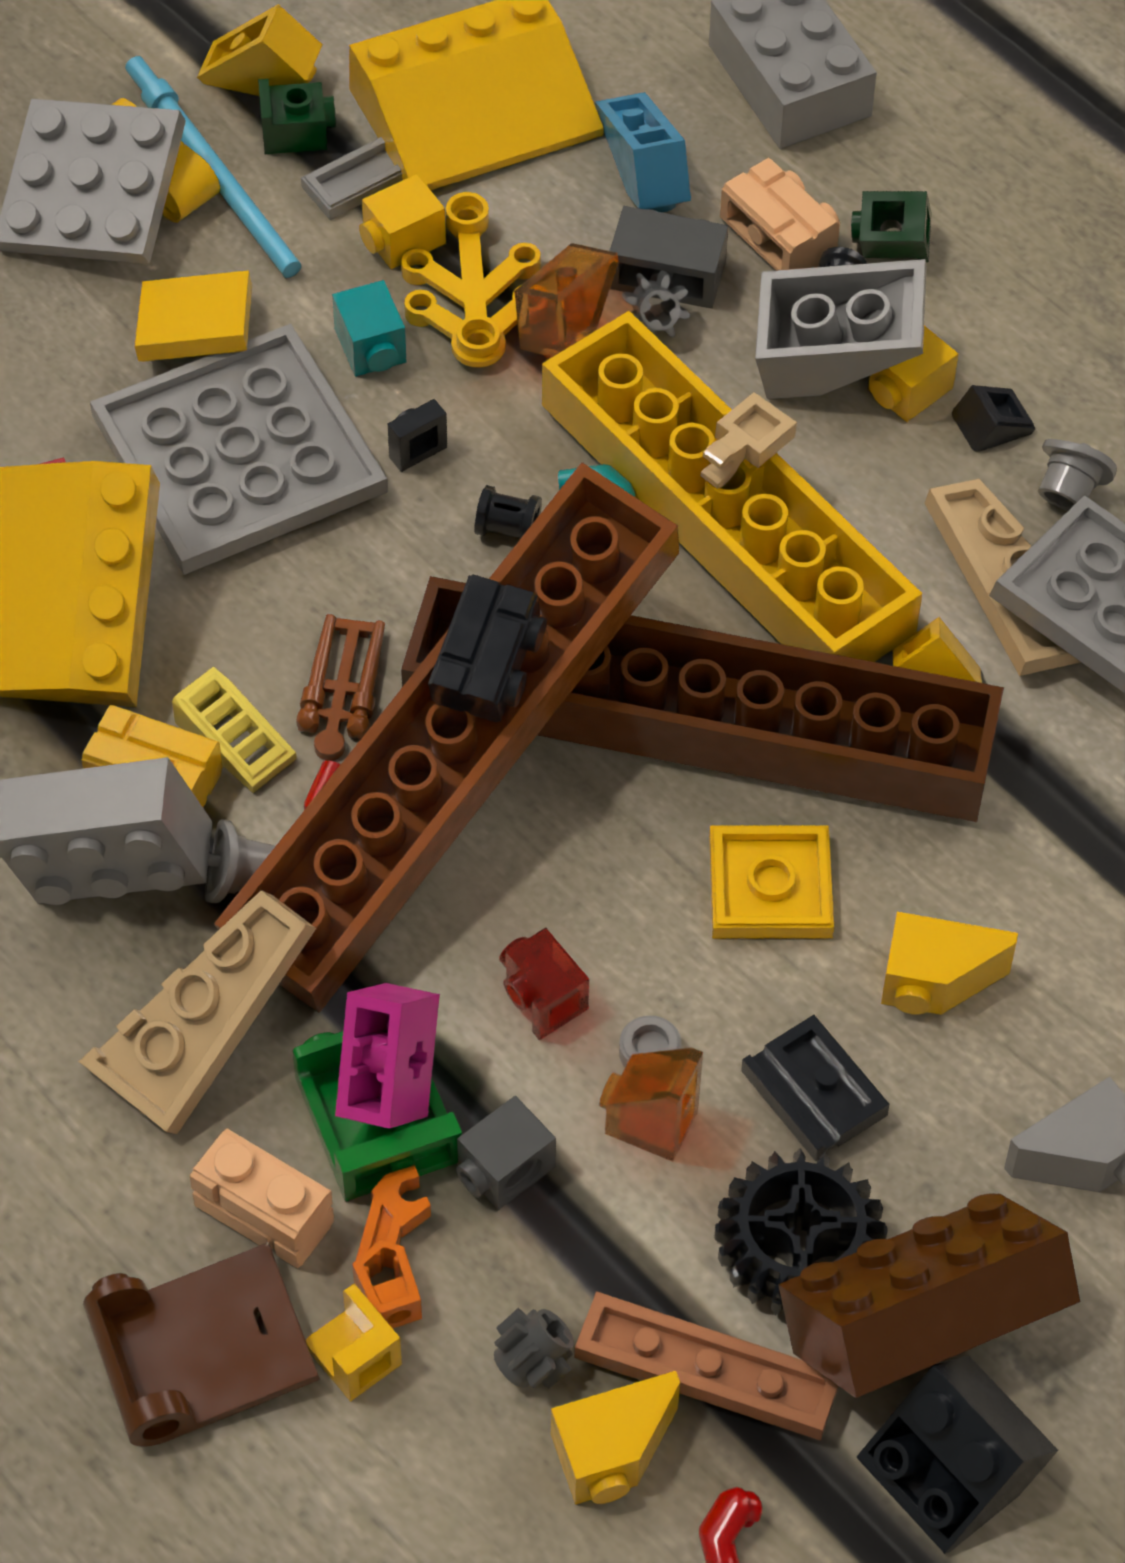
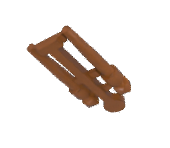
(330, 743)

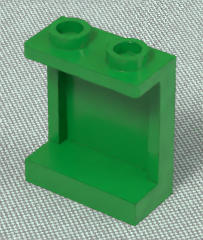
(362, 1151)

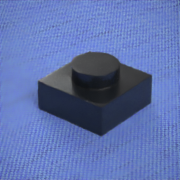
(417, 434)

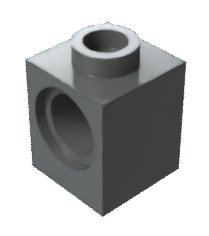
(505, 1153)

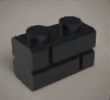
(486, 649)

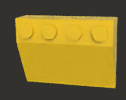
(473, 91)
(75, 579)

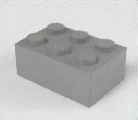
(793, 65)
(103, 831)

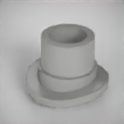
(1073, 472)
(232, 862)

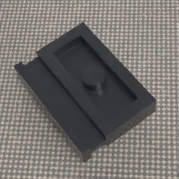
(815, 1087)

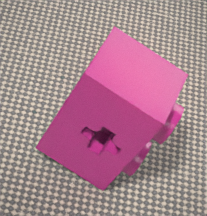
(387, 1055)

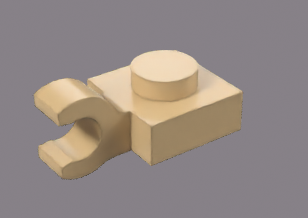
(747, 432)

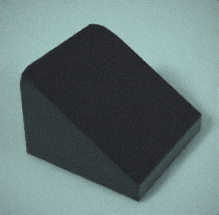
(991, 417)

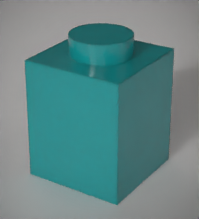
(369, 328)

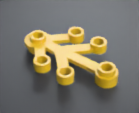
(477, 338)

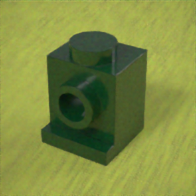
(295, 117)
(893, 209)

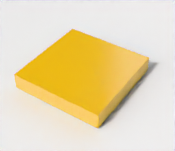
(193, 316)
(771, 882)

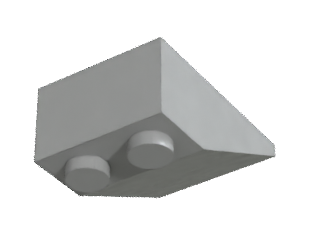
(837, 324)

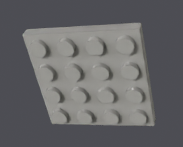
(241, 447)

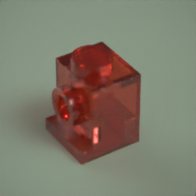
(544, 981)

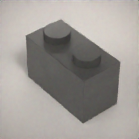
(682, 246)

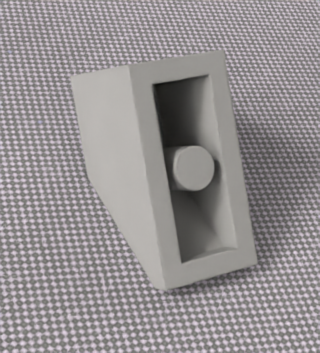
(1075, 1144)

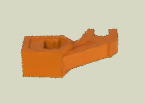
(387, 1222)

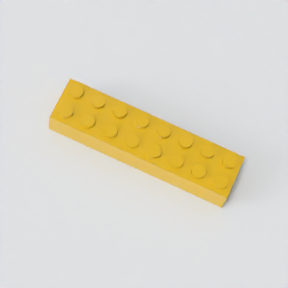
(759, 533)

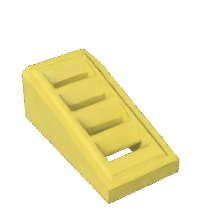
(210, 701)

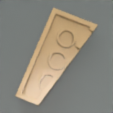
(189, 1030)

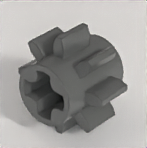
(670, 305)
(533, 1348)

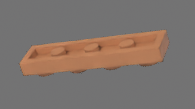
(708, 1365)

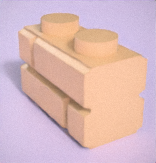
(779, 217)
(262, 1197)

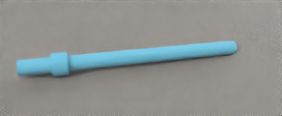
(159, 94)

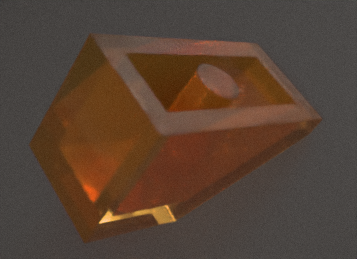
(564, 299)
(654, 1100)

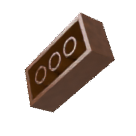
(928, 1293)

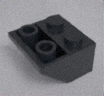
(956, 1452)

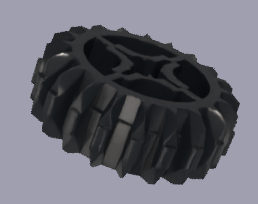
(750, 1238)

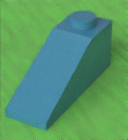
(646, 151)

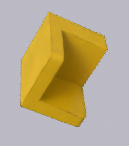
(937, 652)
(356, 1345)

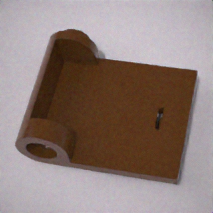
(195, 1344)

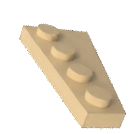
(985, 545)

